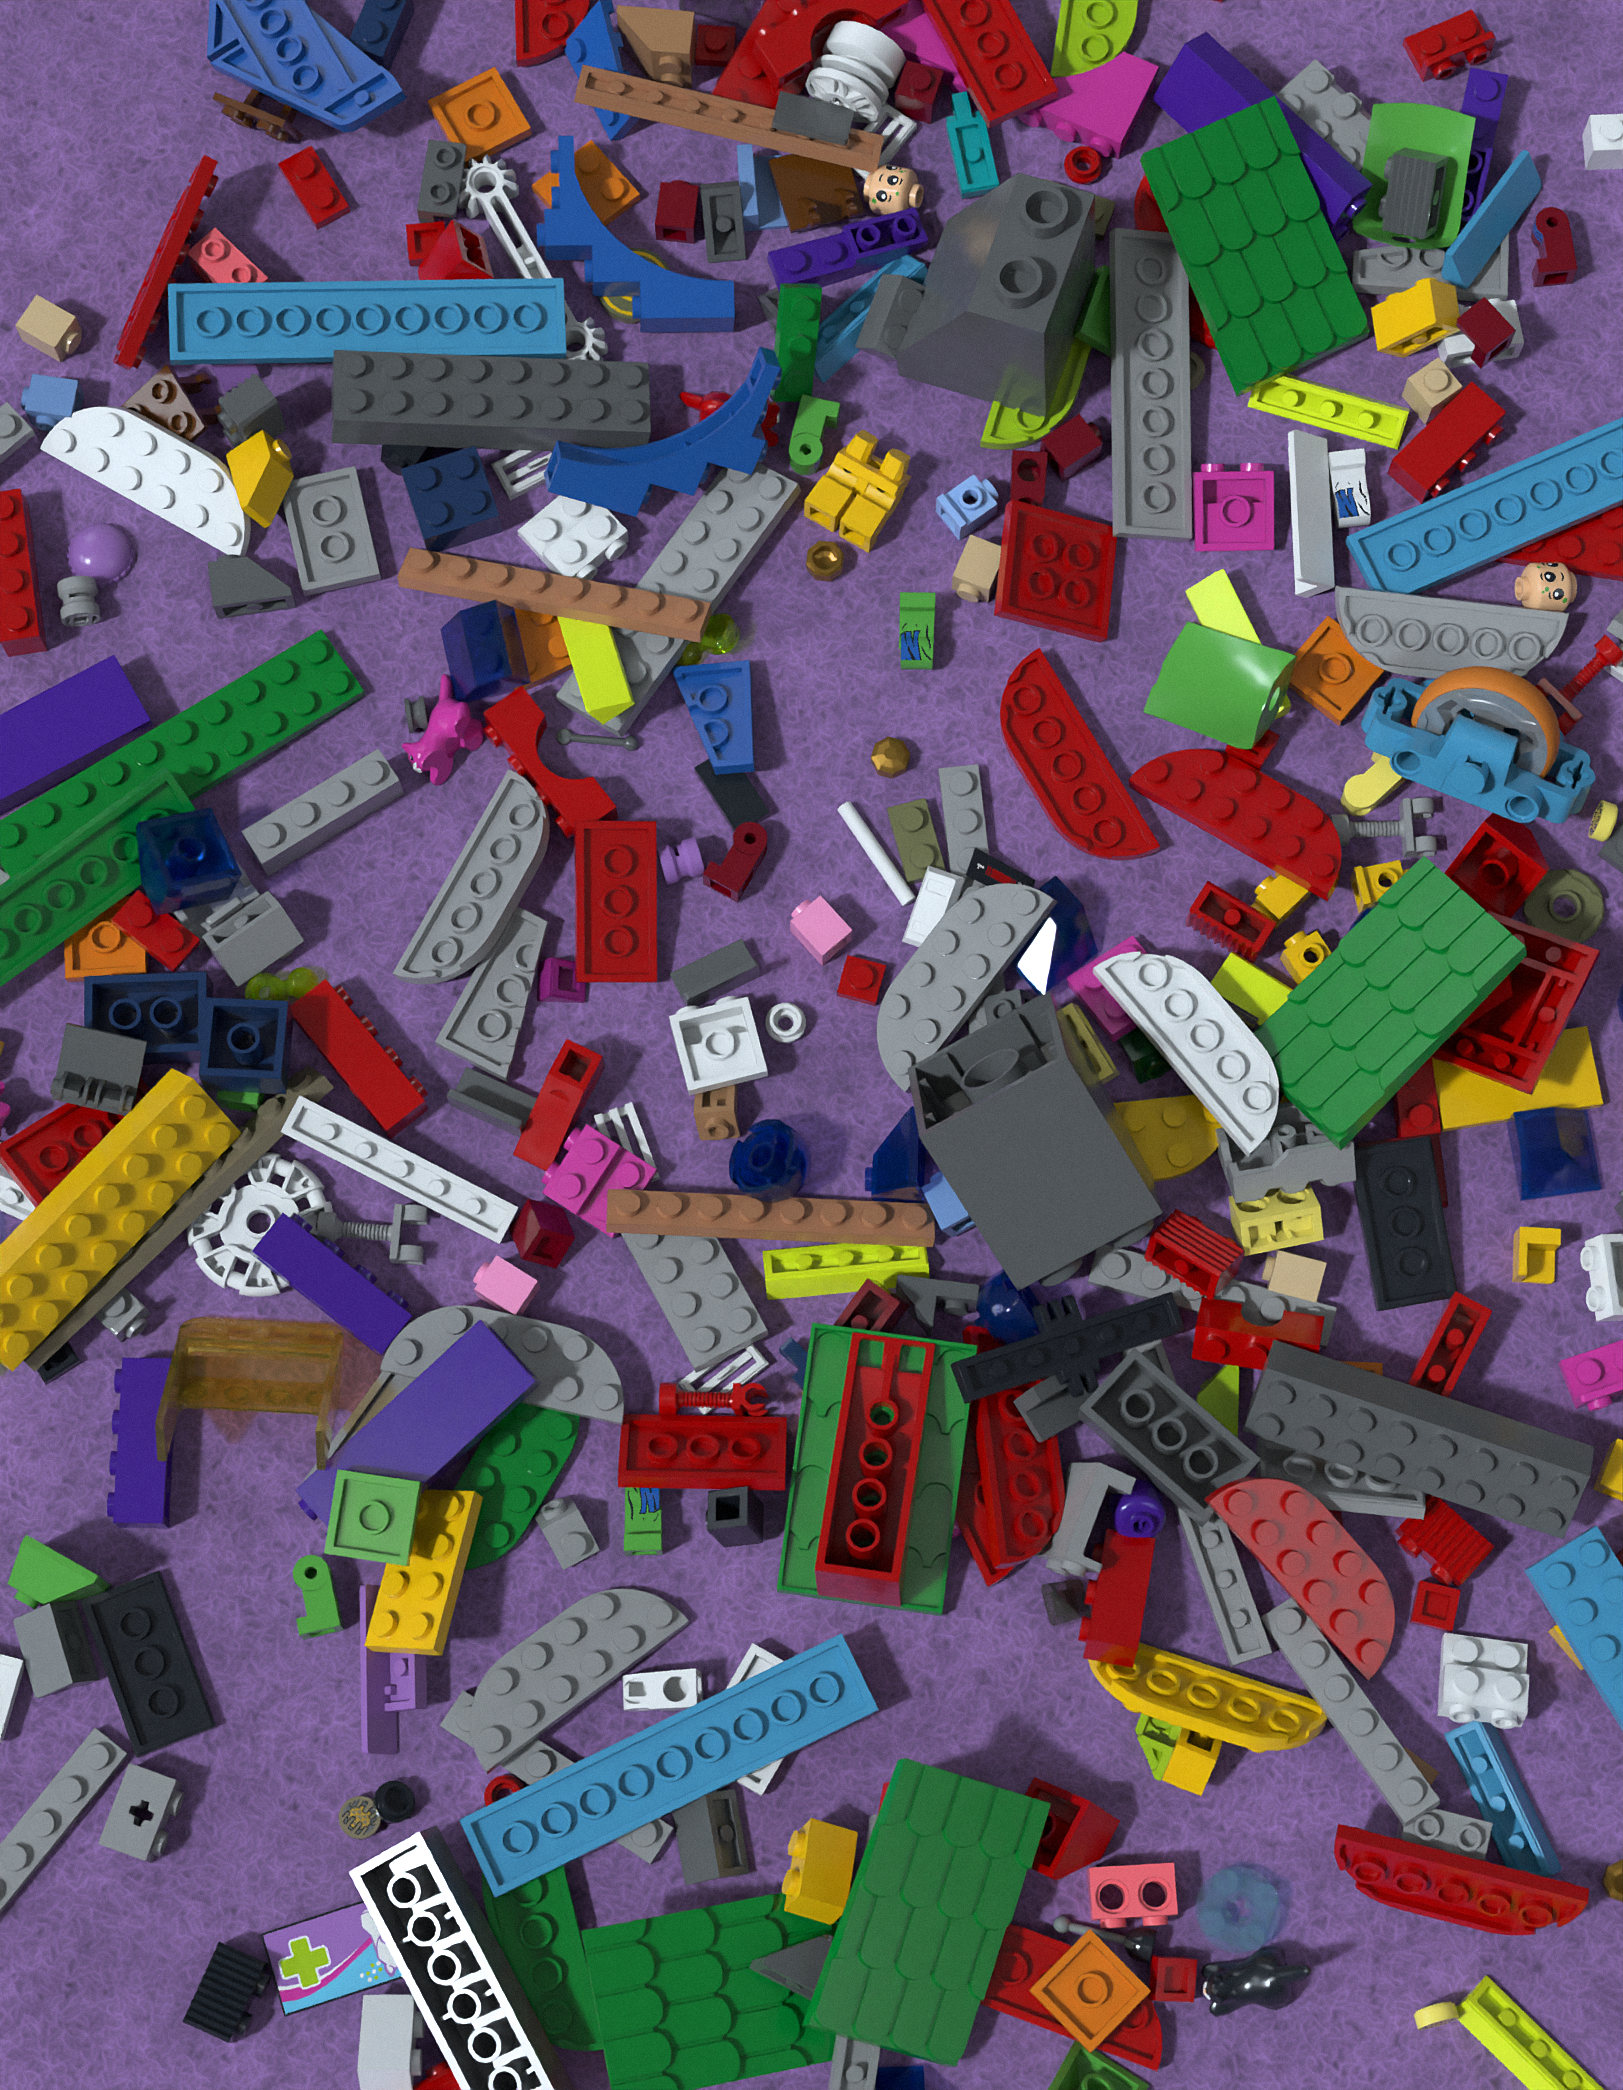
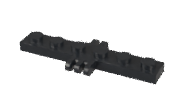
(1067, 1346)

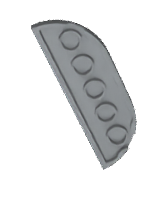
(1444, 634)
(480, 887)
(954, 972)
(570, 1366)
(565, 1667)

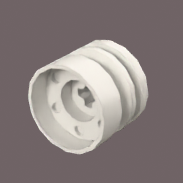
(856, 70)

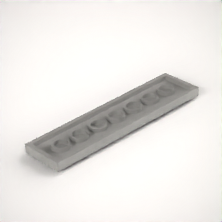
(1150, 387)
(698, 565)

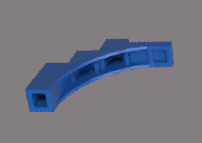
(659, 296)
(624, 476)

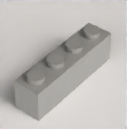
(323, 812)

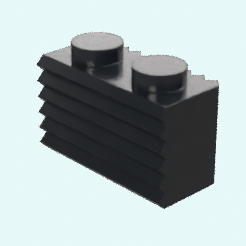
(227, 1993)

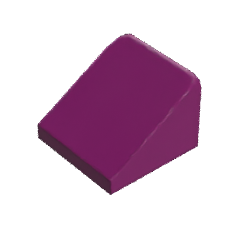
(558, 983)

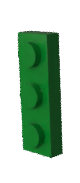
(796, 339)

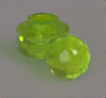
(719, 637)
(297, 984)

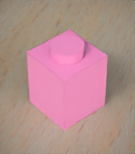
(820, 929)
(505, 1286)

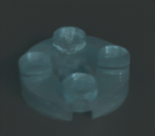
(1215, 1920)

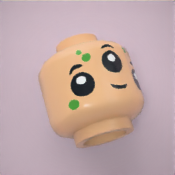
(892, 189)
(1546, 586)

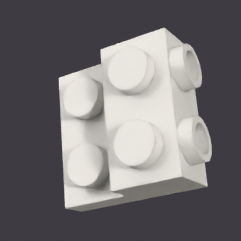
(574, 537)
(718, 1044)
(1604, 1261)
(1483, 1681)

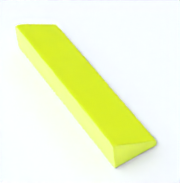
(1332, 409)
(1222, 611)
(597, 668)
(1250, 987)
(838, 1268)
(1520, 2041)

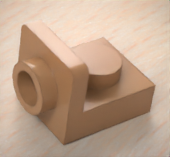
(717, 1113)

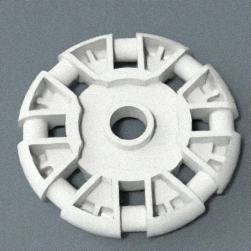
(234, 1219)

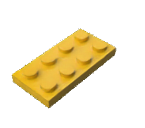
(420, 1599)

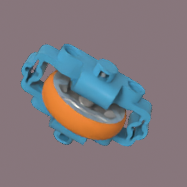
(1480, 741)

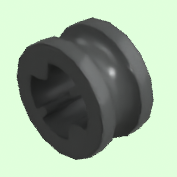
(416, 714)

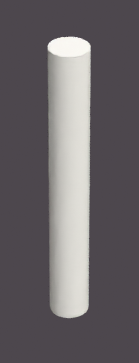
(876, 853)

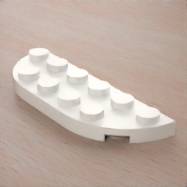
(155, 472)
(1199, 1040)

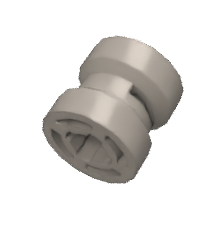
(78, 601)

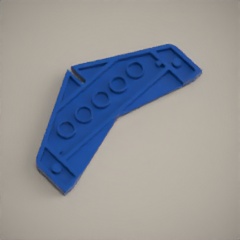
(299, 61)

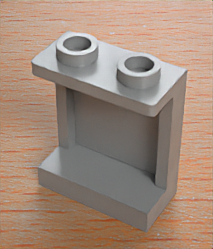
(1084, 1492)

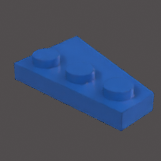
(598, 46)
(721, 711)

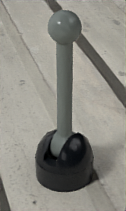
(1137, 1943)

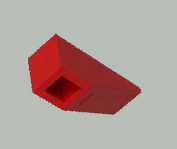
(559, 1104)

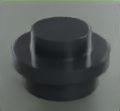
(393, 1802)

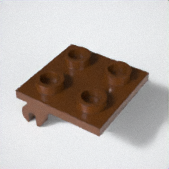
(247, 114)
(814, 191)
(167, 403)

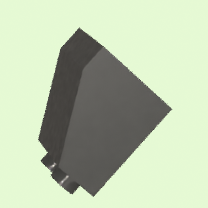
(1005, 295)
(1033, 1144)

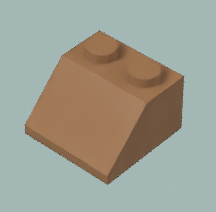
(659, 43)

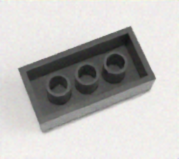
(1166, 1435)

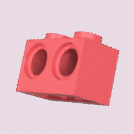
(219, 261)
(1131, 1881)

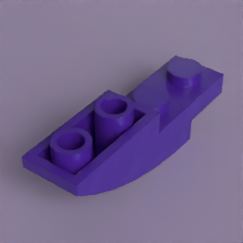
(1482, 101)
(852, 252)

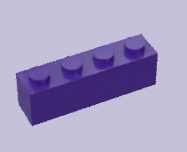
(331, 1283)
(141, 1480)

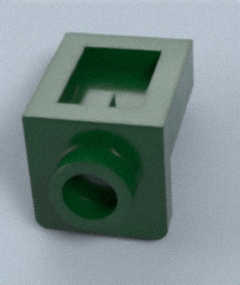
(1143, 1056)

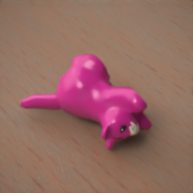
(447, 732)

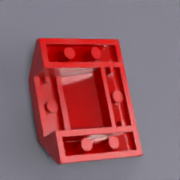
(1521, 1033)

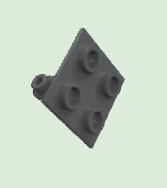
(98, 1069)

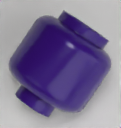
(1138, 1513)

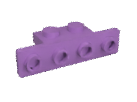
(388, 1685)

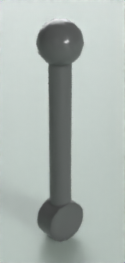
(564, 737)

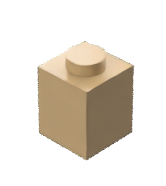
(49, 329)
(1431, 390)
(977, 570)
(1294, 1275)

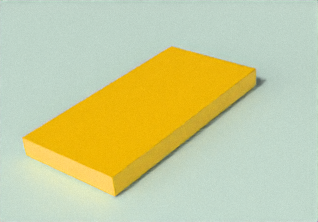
(1566, 1082)

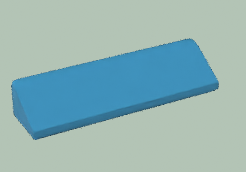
(1492, 222)
(842, 328)
(1502, 1799)

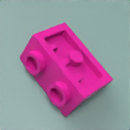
(1594, 1376)

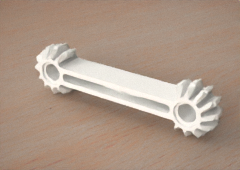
(526, 258)

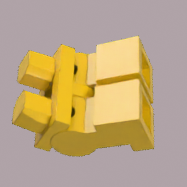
(859, 491)

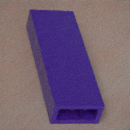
(1213, 84)
(67, 731)
(431, 1418)

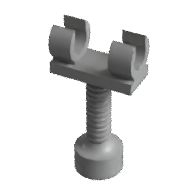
(1408, 809)
(332, 1228)

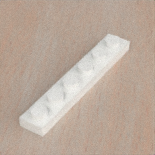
(399, 1169)

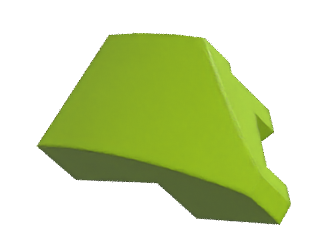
(1221, 1397)
(1157, 1741)

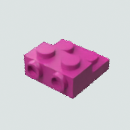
(1233, 508)
(590, 1170)

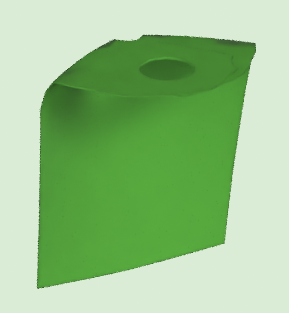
(1421, 129)
(1221, 686)

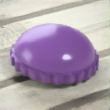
(101, 553)

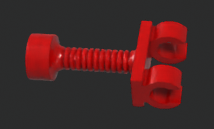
(1606, 654)
(673, 1398)

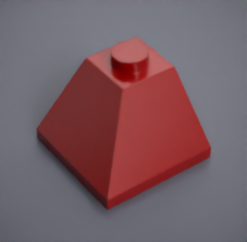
(1499, 865)
(1073, 1832)

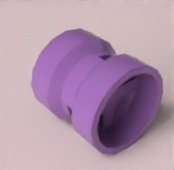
(680, 861)

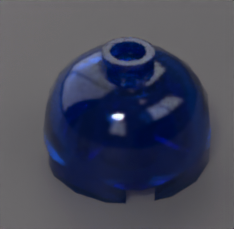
(770, 1162)
(1005, 1310)

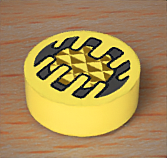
(1603, 821)
(1436, 2015)

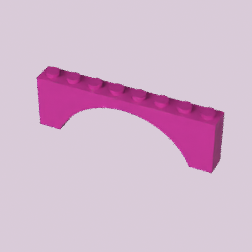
(1090, 106)

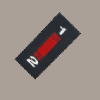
(992, 871)

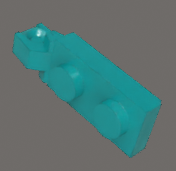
(970, 149)

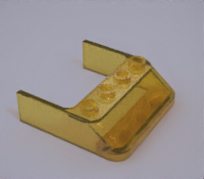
(254, 1369)

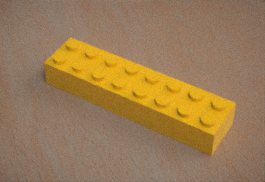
(105, 1208)

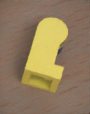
(1369, 789)

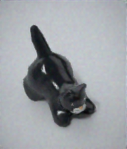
(1259, 1980)

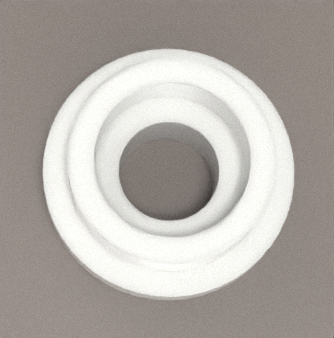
(781, 1011)

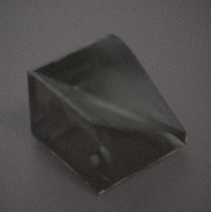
(1065, 1602)

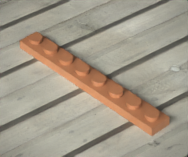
(717, 117)
(555, 594)
(753, 1219)

